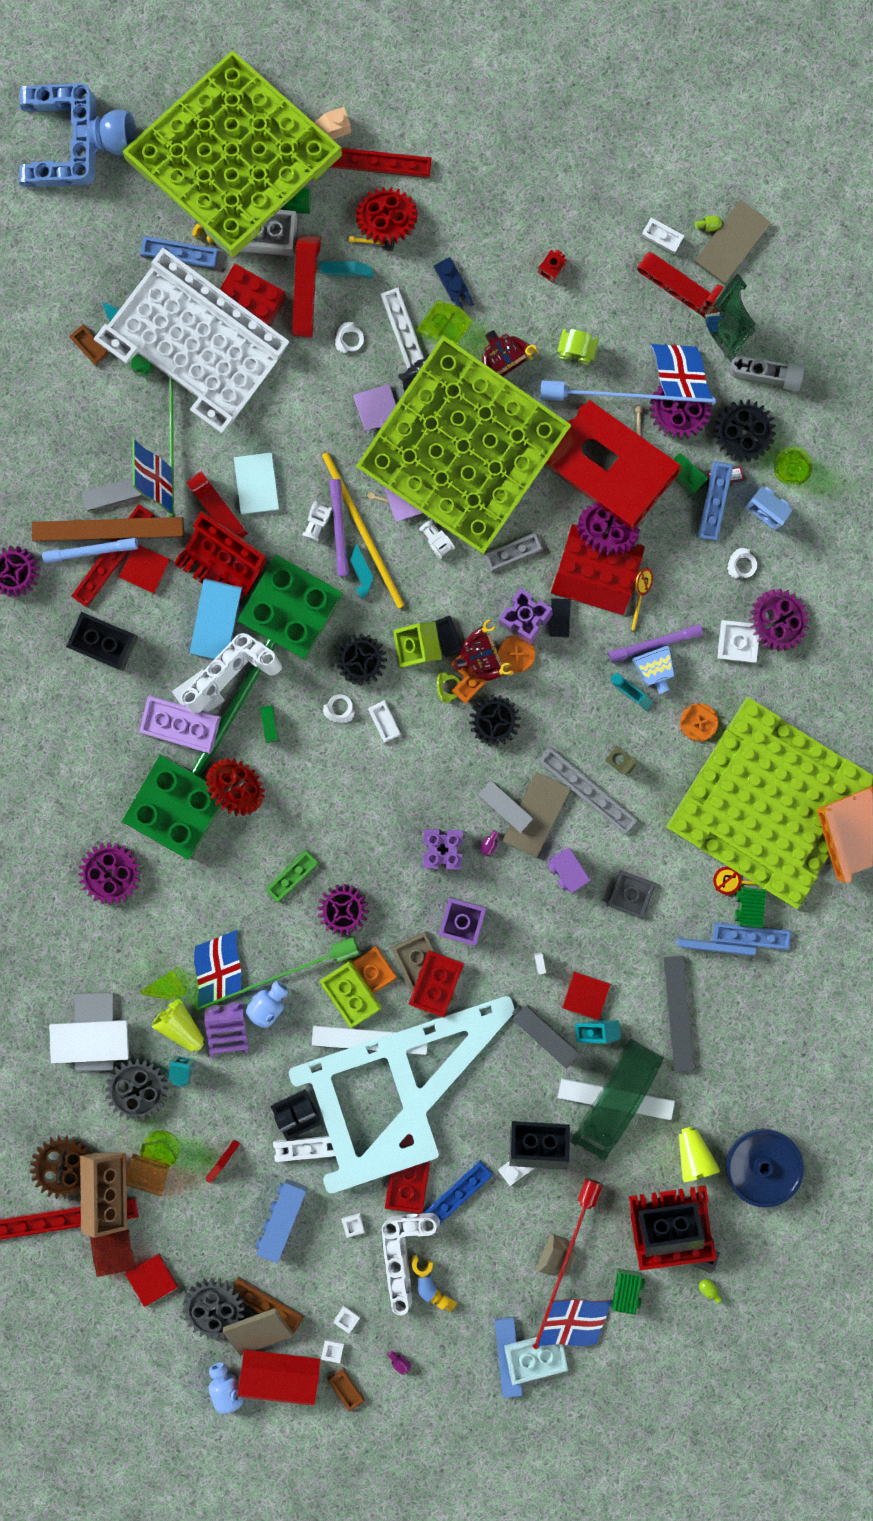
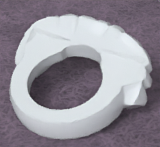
(345, 328)
(733, 569)
(329, 712)

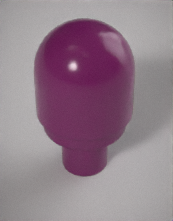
(489, 844)
(399, 1363)

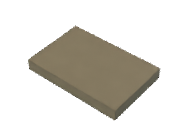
(257, 1331)

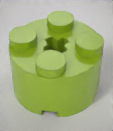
(577, 346)

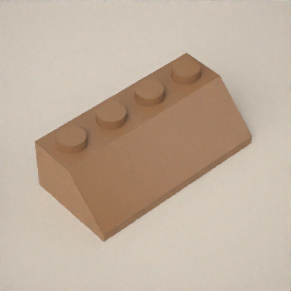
(103, 1193)

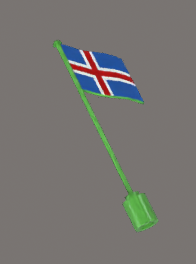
(152, 474)
(220, 968)

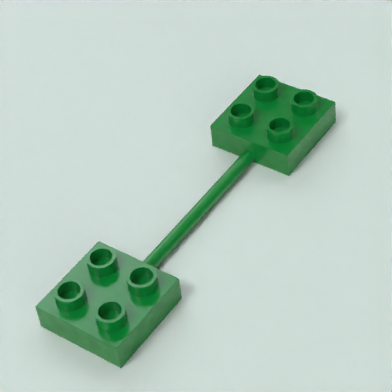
(290, 612)

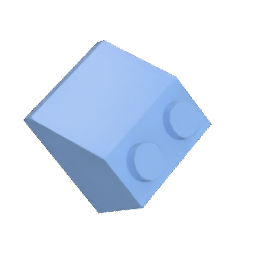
(769, 508)

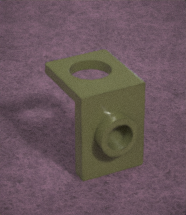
(627, 765)

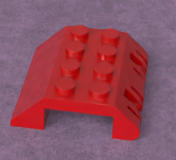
(222, 555)
(594, 577)
(667, 1199)

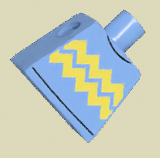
(655, 668)

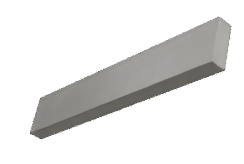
(587, 791)

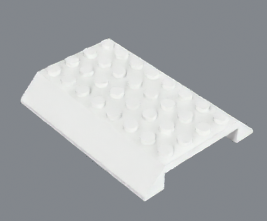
(195, 338)

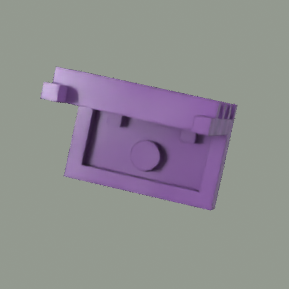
(222, 1020)

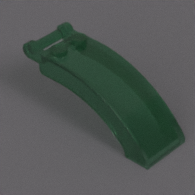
(729, 320)
(618, 1099)

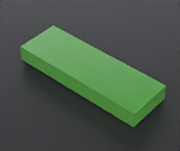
(292, 876)

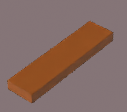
(262, 1302)

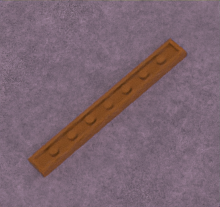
(108, 529)

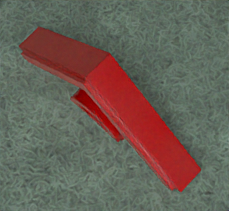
(222, 1161)

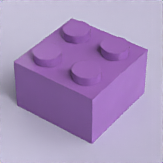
(568, 869)
(462, 921)

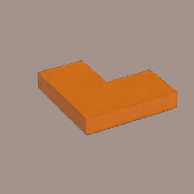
(468, 686)

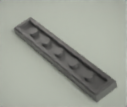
(678, 1013)

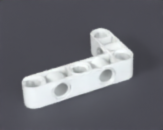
(225, 667)
(396, 1251)

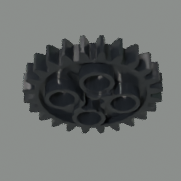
(754, 416)

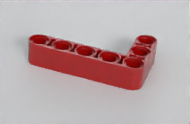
(307, 251)
(677, 283)

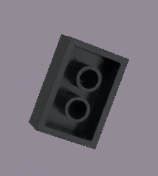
(102, 641)
(539, 1145)
(671, 1229)

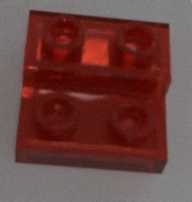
(112, 1253)

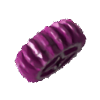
(21, 568)
(332, 922)

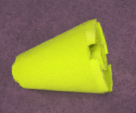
(179, 1026)
(695, 1156)

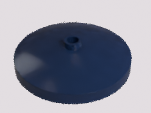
(774, 1182)

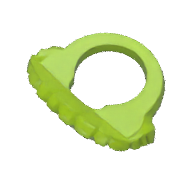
(442, 678)

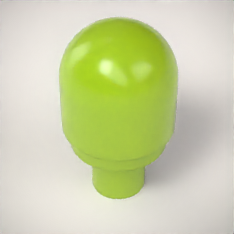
(709, 223)
(709, 1290)

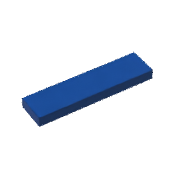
(460, 1191)

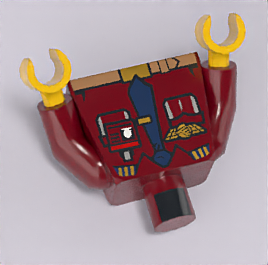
(506, 352)
(481, 656)

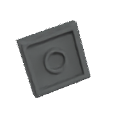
(631, 894)

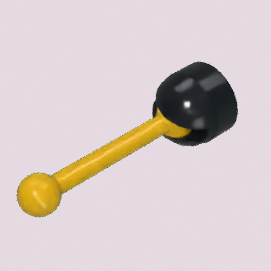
(385, 246)

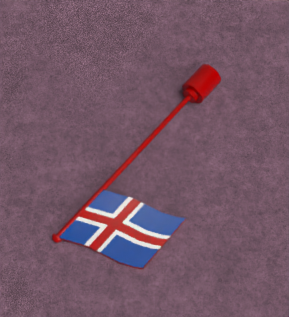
(574, 1320)

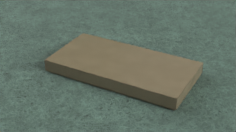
(732, 242)
(543, 804)
(410, 957)

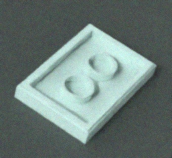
(256, 483)
(531, 1364)

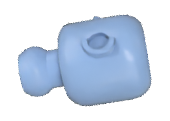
(267, 1005)
(224, 1389)

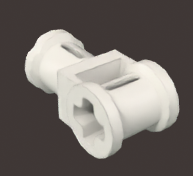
(317, 520)
(437, 540)

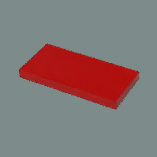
(408, 1186)

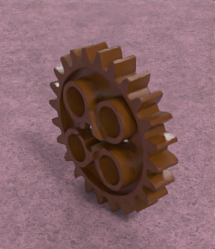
(44, 1164)

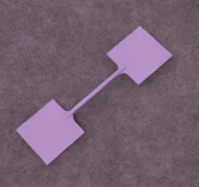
(374, 409)

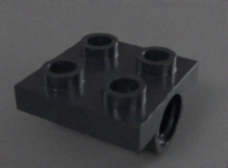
(295, 1114)

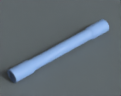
(59, 555)

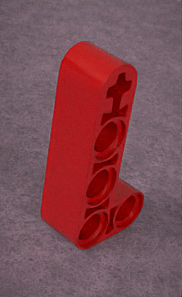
(214, 504)

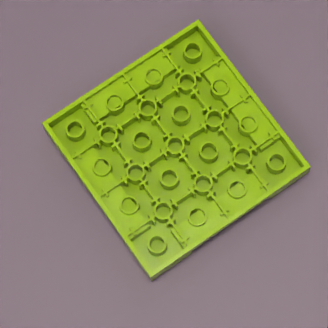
(232, 152)
(463, 444)
(761, 801)

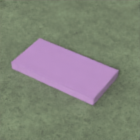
(178, 725)

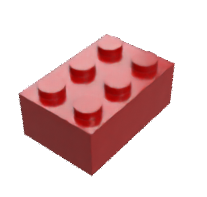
(253, 293)

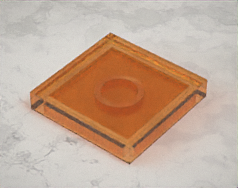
(147, 1174)

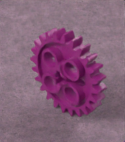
(665, 416)
(592, 527)
(770, 604)
(98, 886)

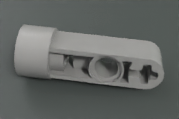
(789, 374)

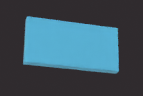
(215, 618)

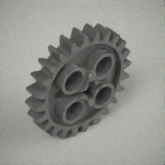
(128, 1075)
(202, 1319)

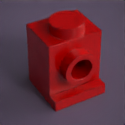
(550, 271)

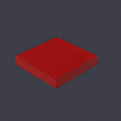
(145, 568)
(586, 995)
(151, 1280)

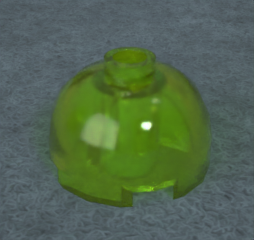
(793, 465)
(161, 1146)

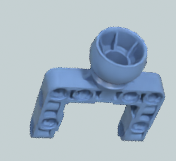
(90, 134)

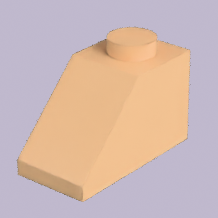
(334, 123)

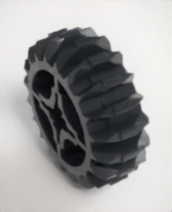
(356, 644)
(511, 724)

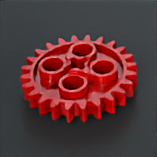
(386, 216)
(240, 799)

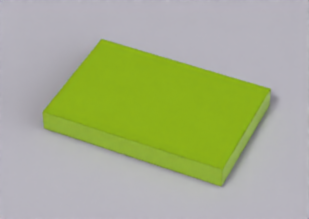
(350, 994)

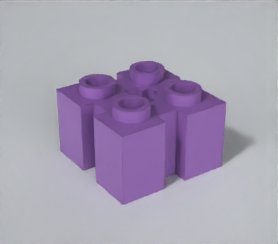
(522, 605)
(451, 840)

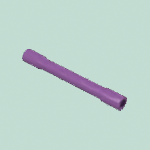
(336, 495)
(685, 634)

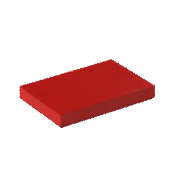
(436, 983)

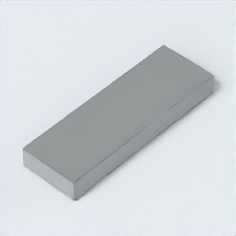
(109, 494)
(513, 552)
(505, 806)

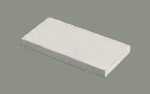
(89, 1041)

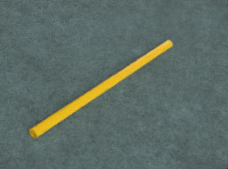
(364, 533)

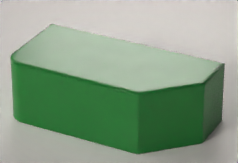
(269, 724)

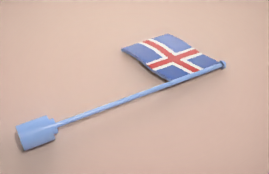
(679, 373)

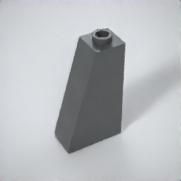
(545, 1035)

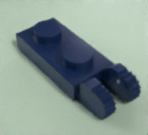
(452, 282)

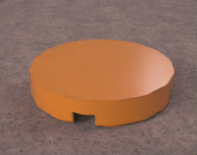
(517, 653)
(699, 722)

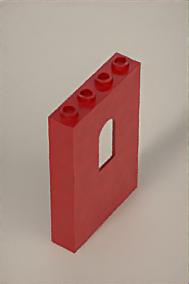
(631, 482)

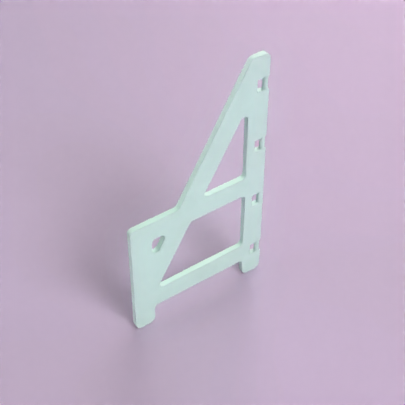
(385, 1154)

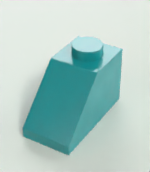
(598, 1031)
(181, 1070)

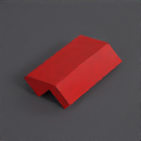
(279, 1377)

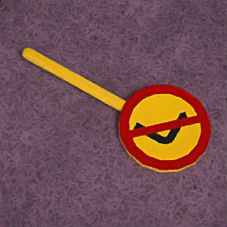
(642, 586)
(728, 881)

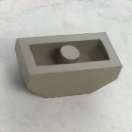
(554, 1255)

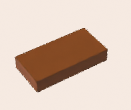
(85, 341)
(346, 1389)

